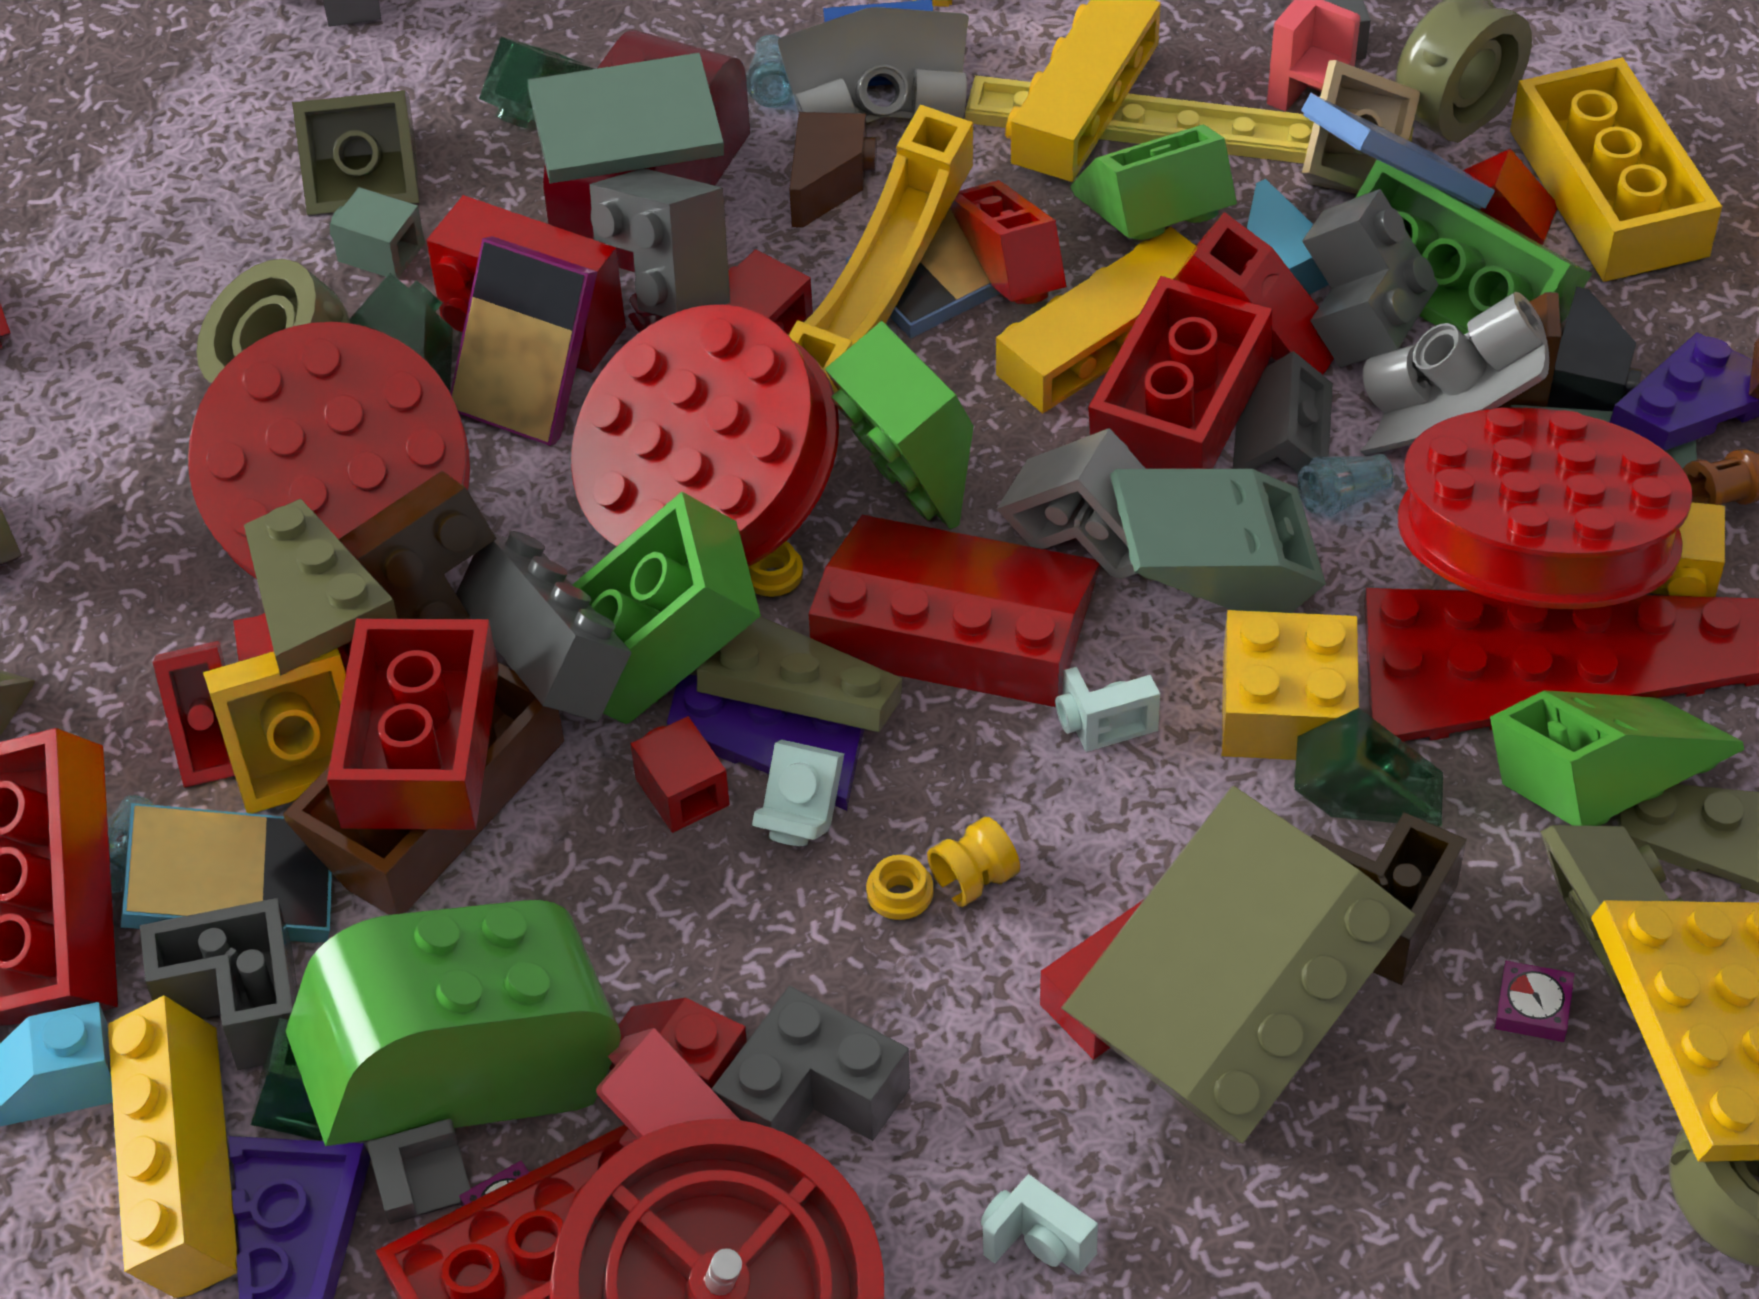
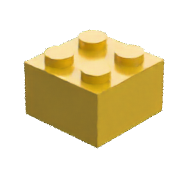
(1284, 679)
(277, 725)

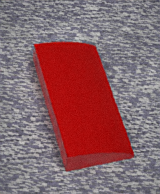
(500, 1241)

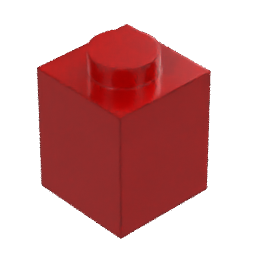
(680, 774)

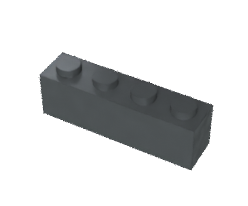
(544, 625)

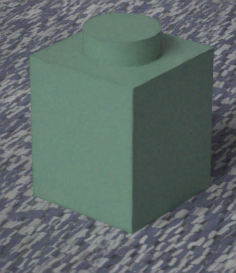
(377, 233)

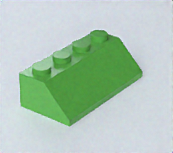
(1471, 252)

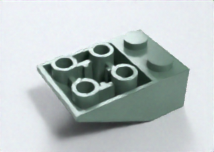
(1220, 536)

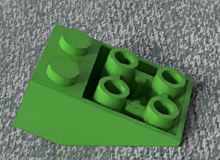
(1160, 183)
(905, 421)
(1601, 751)

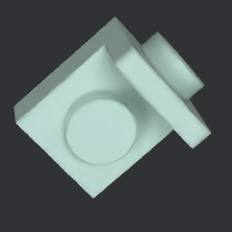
(1108, 714)
(799, 793)
(1051, 1226)

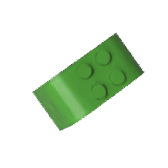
(450, 1020)

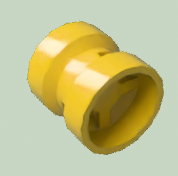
(975, 860)

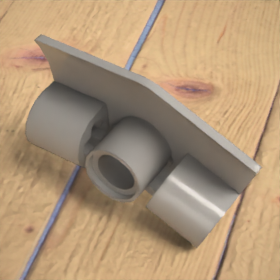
(909, 47)
(1456, 372)

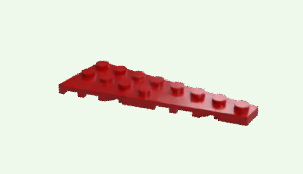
(1459, 657)

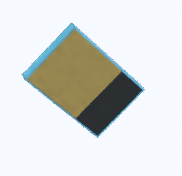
(218, 860)

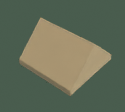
(1386, 103)

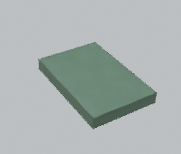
(625, 117)

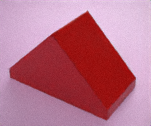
(1518, 195)

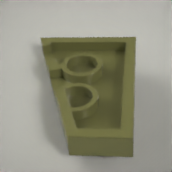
(309, 585)
(800, 676)
(1701, 831)

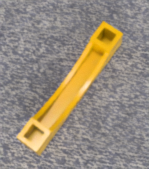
(919, 191)

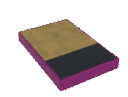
(522, 340)

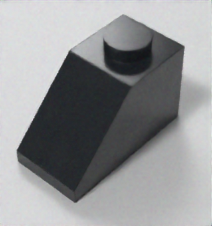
(1592, 358)

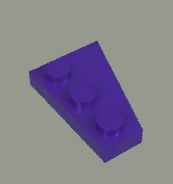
(1689, 394)
(749, 731)
(294, 1214)

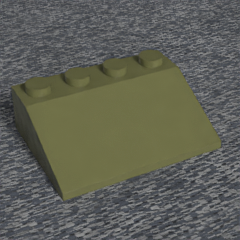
(1238, 963)

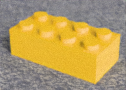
(1614, 169)

